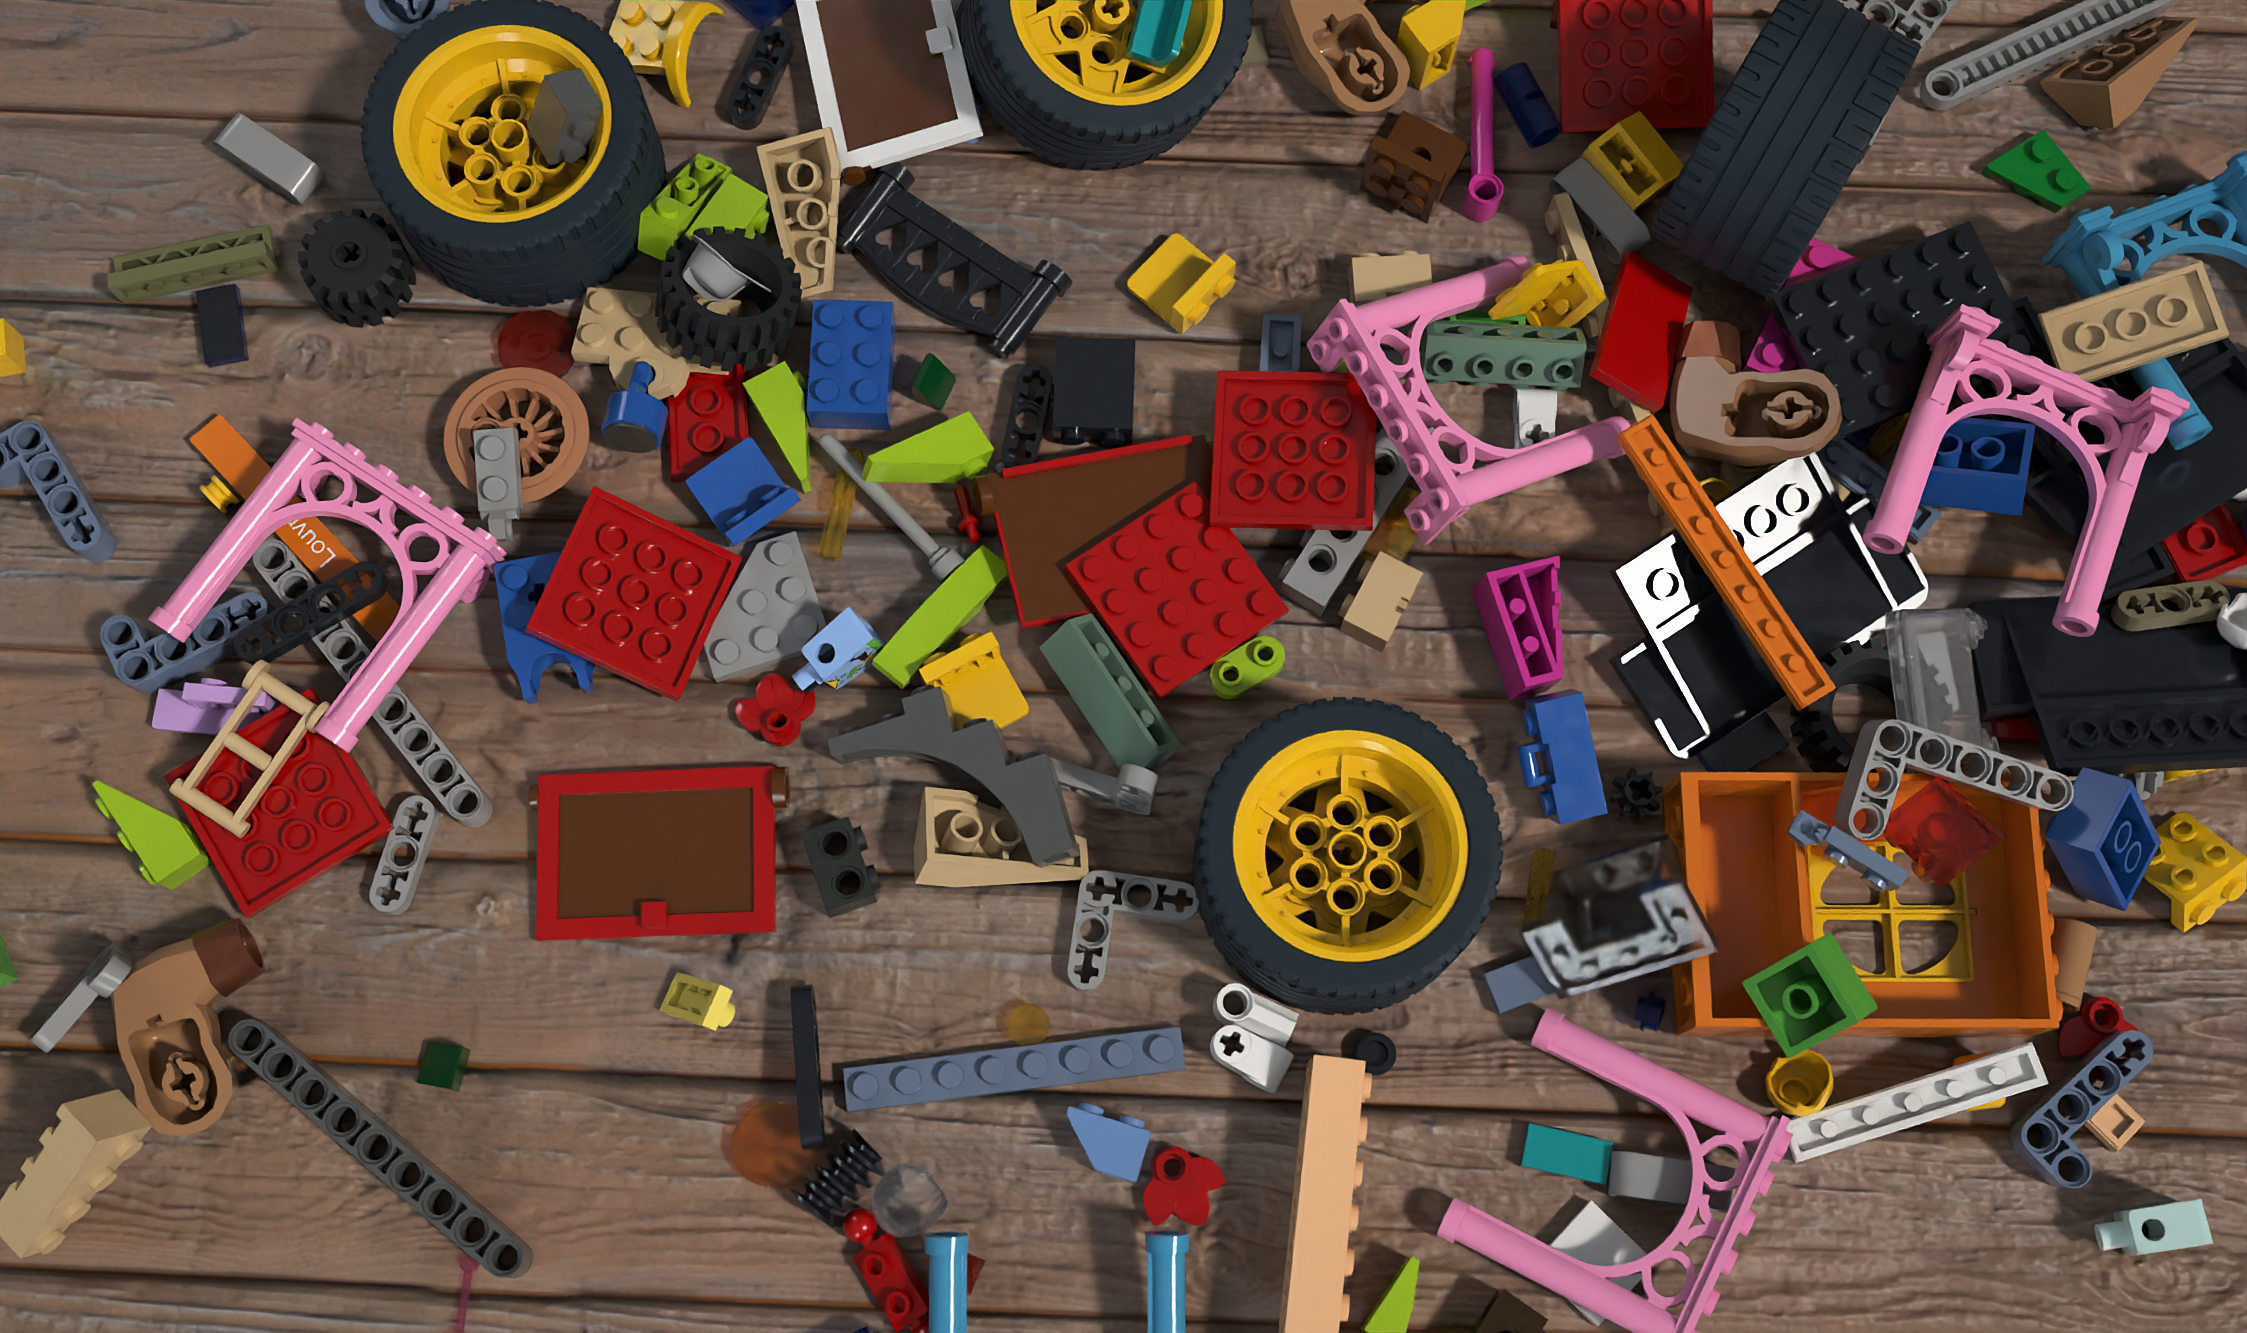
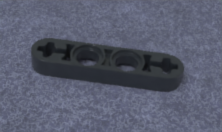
(308, 607)
(807, 1067)

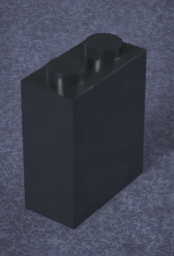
(1094, 391)

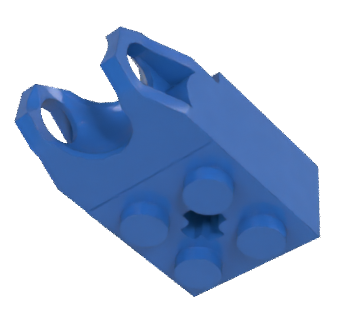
(519, 590)

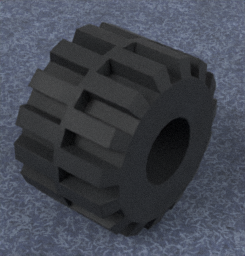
(357, 268)

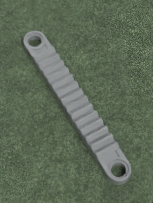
(2035, 47)

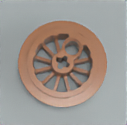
(510, 387)

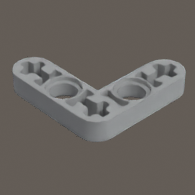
(1908, 21)
(1131, 791)
(1104, 911)
(98, 979)

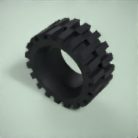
(725, 337)
(1850, 665)

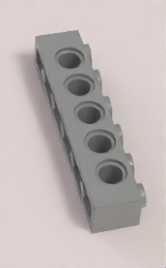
(1317, 589)

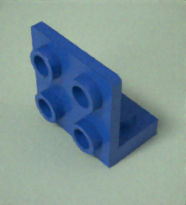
(741, 492)

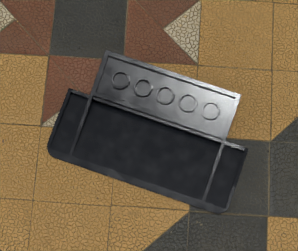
(2174, 483)
(1697, 666)
(2117, 696)

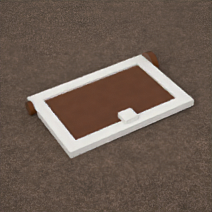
(888, 79)

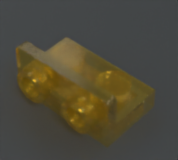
(1394, 532)

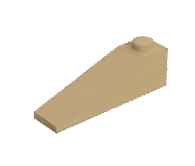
(804, 199)
(979, 845)

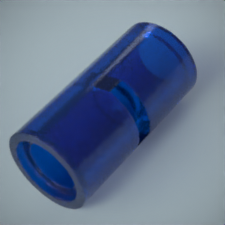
(1527, 105)

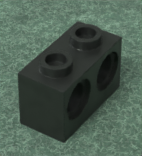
(831, 870)

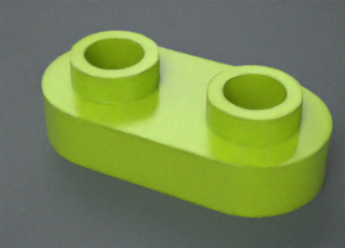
(1248, 666)

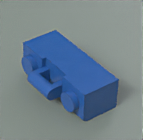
(1567, 755)

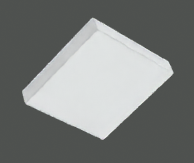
(1600, 1242)

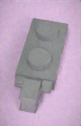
(498, 479)

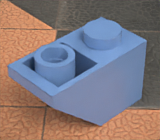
(1110, 1145)

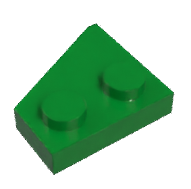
(2040, 173)

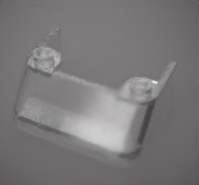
(1936, 674)

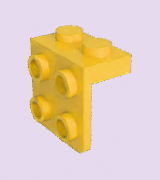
(1182, 282)
(1551, 295)
(976, 682)
(2195, 870)

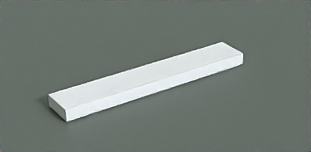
(1916, 1102)

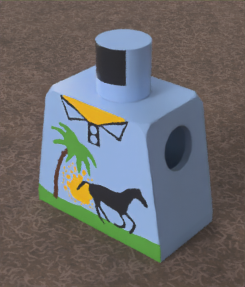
(850, 641)

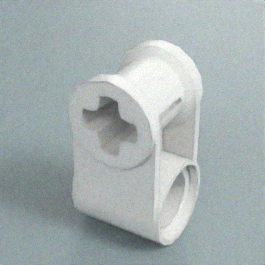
(1533, 415)
(1259, 1059)

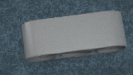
(269, 159)
(1600, 210)
(1663, 1180)

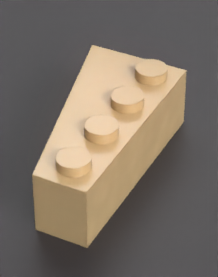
(70, 1170)

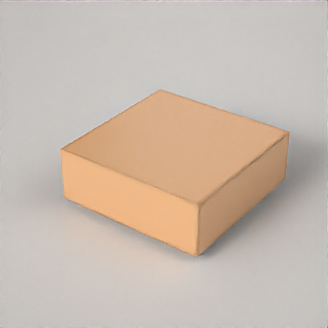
(2114, 1123)

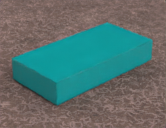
(1566, 1154)

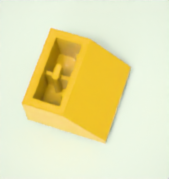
(1430, 39)
(1634, 160)

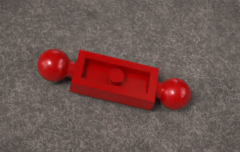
(888, 1273)

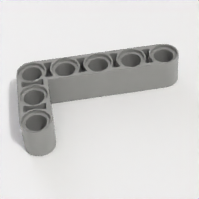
(1944, 764)

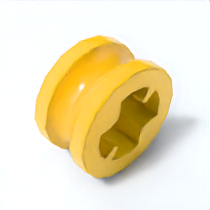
(219, 494)

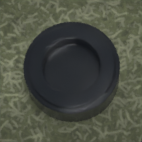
(1377, 1052)

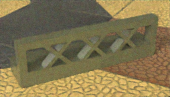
(194, 270)

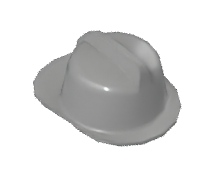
(713, 275)

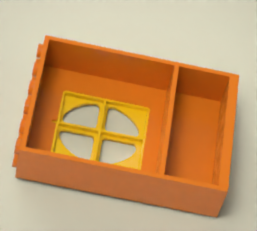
(1767, 903)

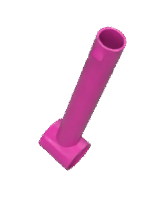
(1482, 140)

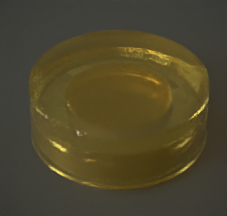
(1028, 1025)

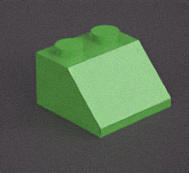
(1810, 995)

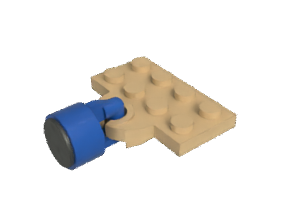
(624, 333)

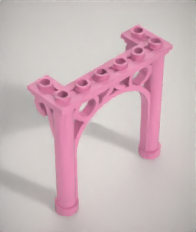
(1411, 409)
(2128, 426)
(304, 472)
(1678, 1098)

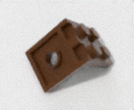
(1406, 178)

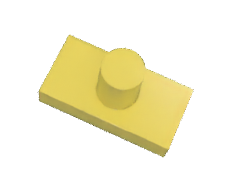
(698, 1002)

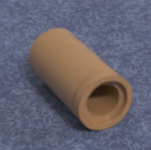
(2073, 946)

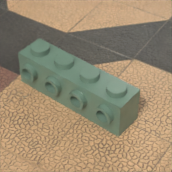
(1503, 354)
(1109, 694)

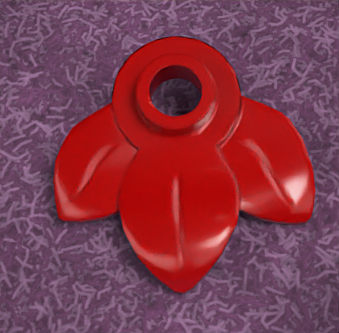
(775, 704)
(2082, 1033)
(1182, 1193)

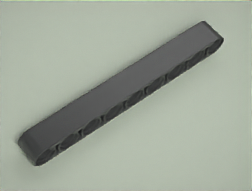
(360, 1142)

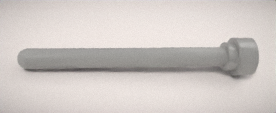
(941, 559)

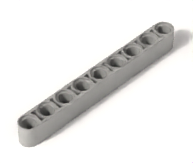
(411, 724)

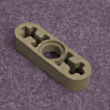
(2157, 616)

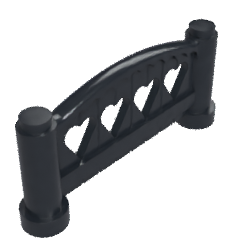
(1023, 293)

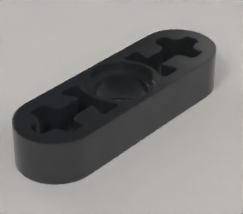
(761, 94)
(1021, 392)

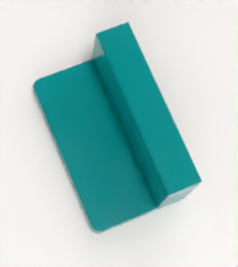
(1158, 31)

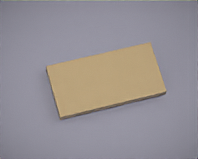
(2134, 324)

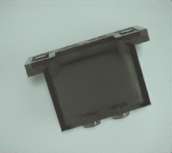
(1618, 919)

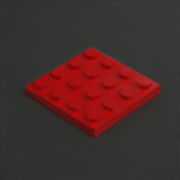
(1632, 60)
(1292, 452)
(1175, 591)
(634, 594)
(303, 824)

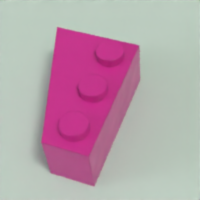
(1523, 625)

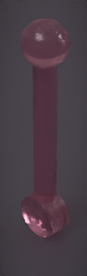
(469, 1265)

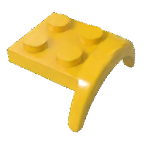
(658, 37)

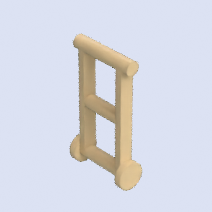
(255, 682)

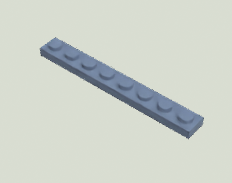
(1013, 1069)

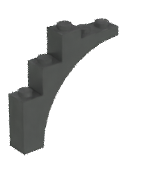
(979, 750)

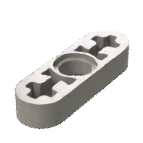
(407, 888)

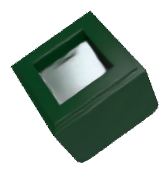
(932, 383)
(443, 1066)

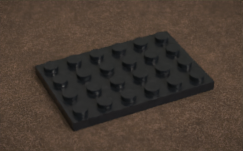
(1874, 318)

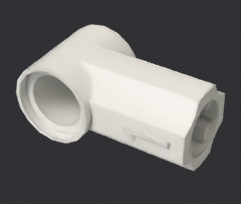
(1258, 1016)

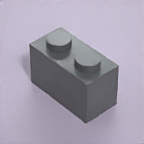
(564, 116)

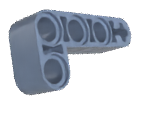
(58, 494)
(160, 651)
(2085, 1103)

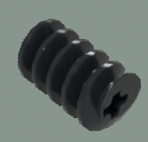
(840, 1179)

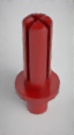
(969, 522)

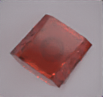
(1940, 832)

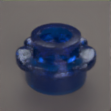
(1649, 1012)

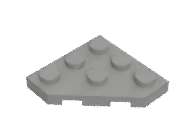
(766, 612)

